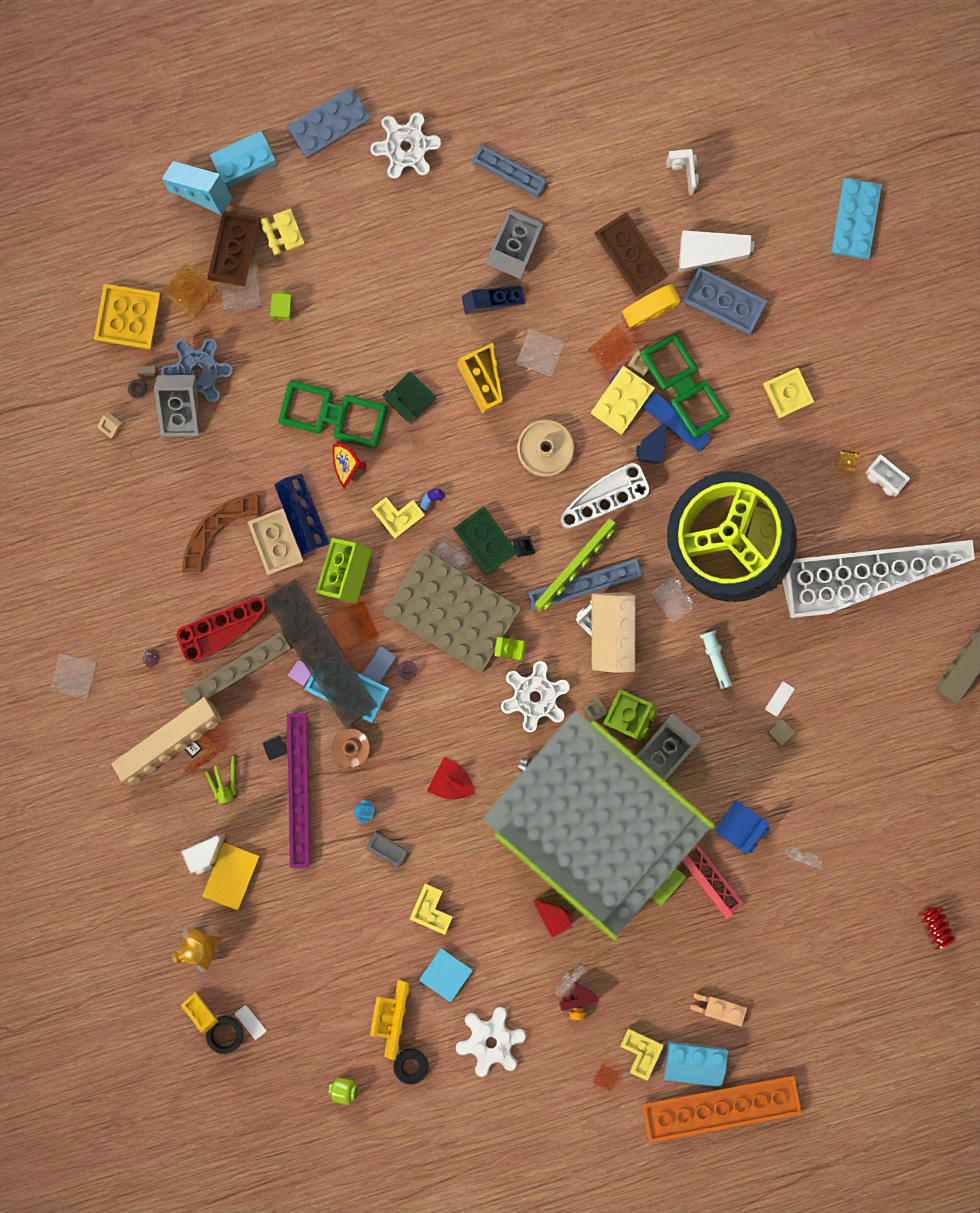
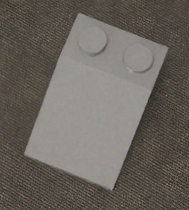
(514, 244)
(177, 405)
(668, 747)

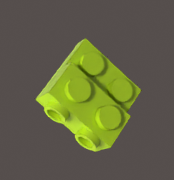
(630, 715)

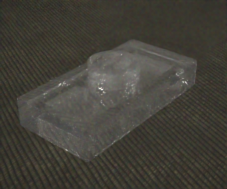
(569, 979)

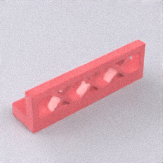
(708, 888)

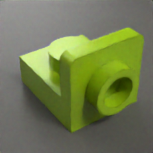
(510, 648)

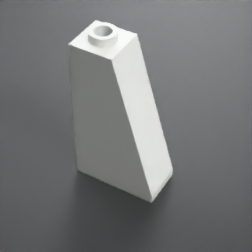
(711, 249)

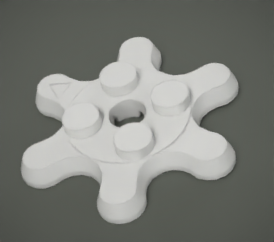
(405, 133)
(521, 699)
(481, 1032)

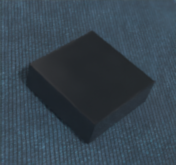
(523, 546)
(274, 748)

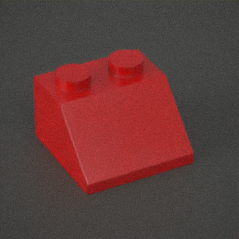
(554, 917)

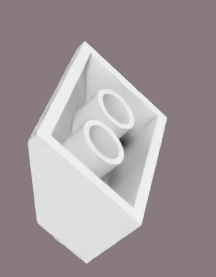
(204, 854)

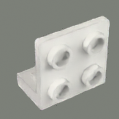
(681, 158)

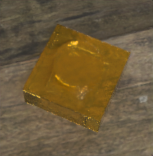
(847, 460)

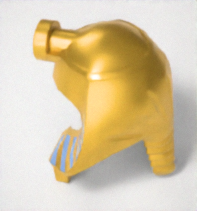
(196, 949)

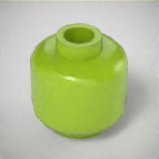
(343, 1091)

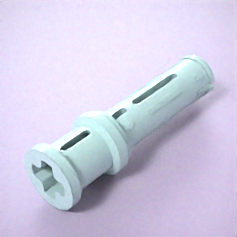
(713, 650)

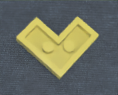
(397, 521)
(425, 911)
(646, 1050)

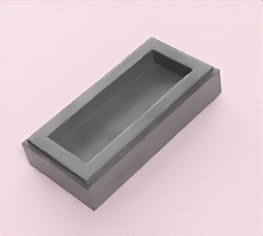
(386, 849)

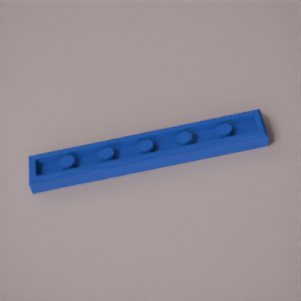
(666, 414)

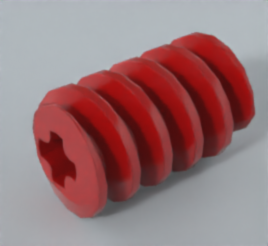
(938, 926)

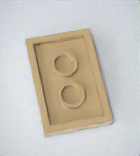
(275, 542)

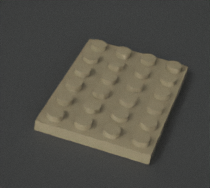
(451, 610)

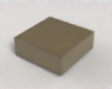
(147, 371)
(595, 709)
(781, 732)

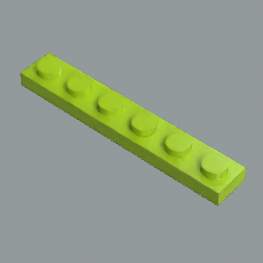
(579, 561)

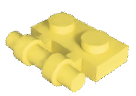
(288, 230)

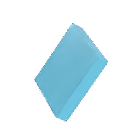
(445, 975)

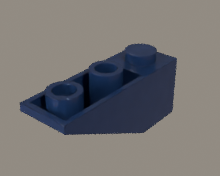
(492, 299)

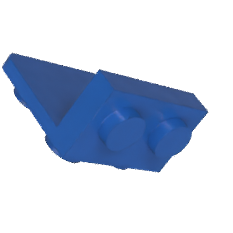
(742, 827)

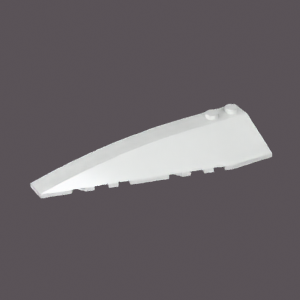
(840, 580)

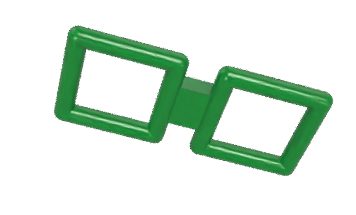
(684, 385)
(332, 414)

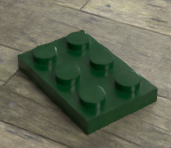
(485, 540)

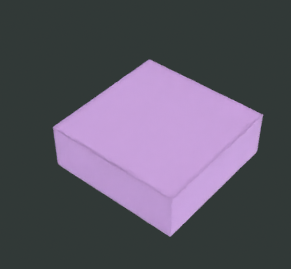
(300, 673)

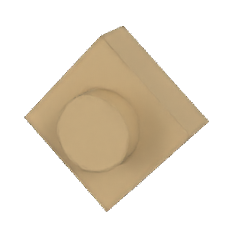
(637, 365)
(109, 425)

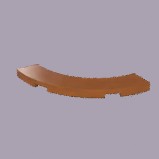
(212, 525)

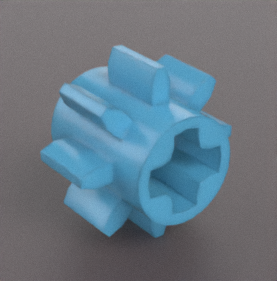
(364, 811)

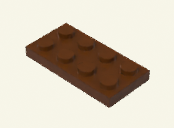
(234, 248)
(631, 254)

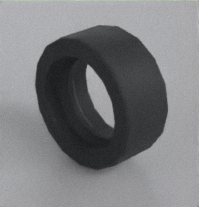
(239, 1035)

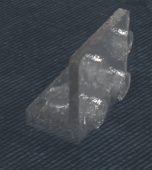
(673, 600)

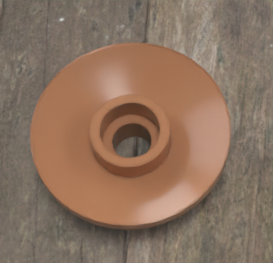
(341, 742)

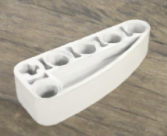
(607, 489)

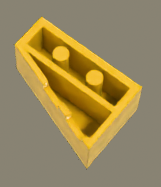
(481, 376)

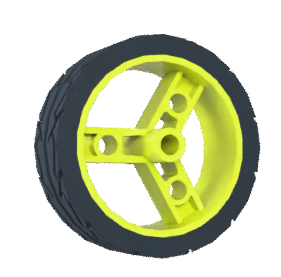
(747, 491)

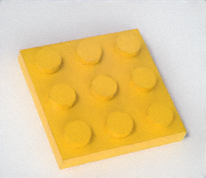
(127, 316)

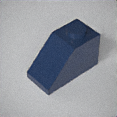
(652, 446)

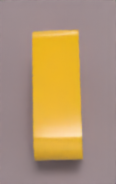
(651, 306)

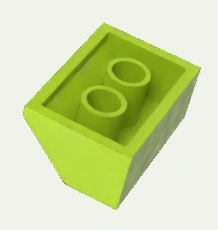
(344, 570)

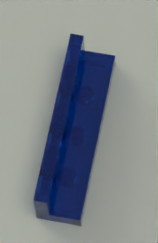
(298, 514)

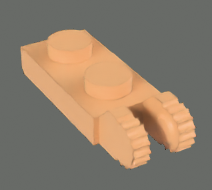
(721, 1009)

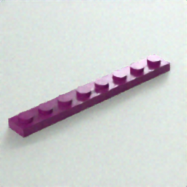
(298, 790)

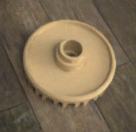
(541, 434)

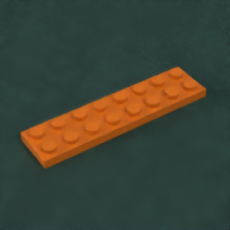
(721, 1109)

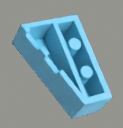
(198, 186)

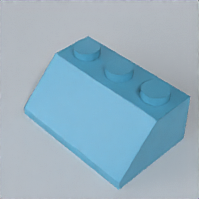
(243, 159)
(695, 1063)

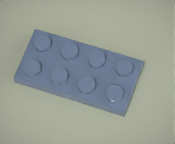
(329, 122)
(724, 301)

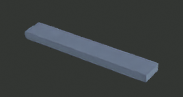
(593, 582)

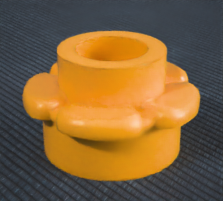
(577, 1014)

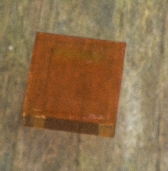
(605, 1077)

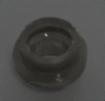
(131, 389)

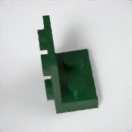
(409, 397)

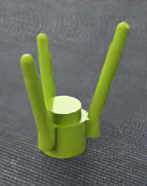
(222, 793)

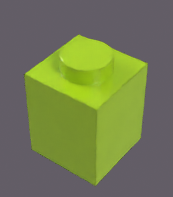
(281, 306)

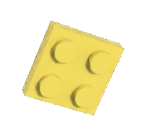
(788, 393)

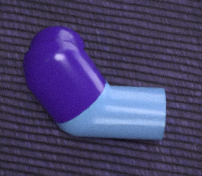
(432, 495)

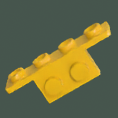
(389, 1017)

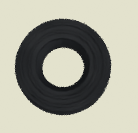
(410, 1078)

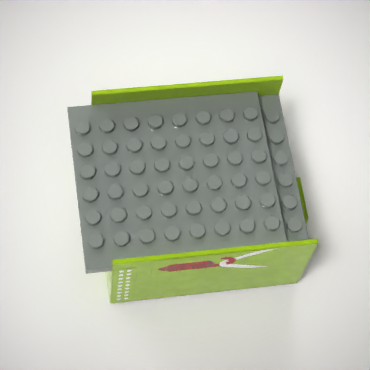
(597, 824)

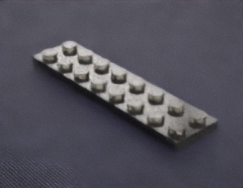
(321, 653)

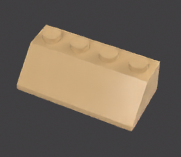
(613, 632)

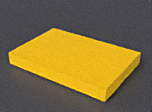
(230, 876)

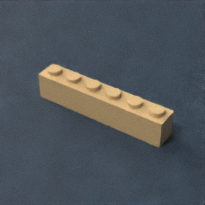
(166, 742)

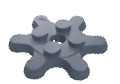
(204, 358)

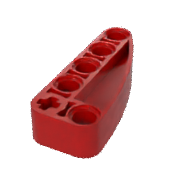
(219, 636)

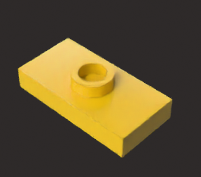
(199, 1013)

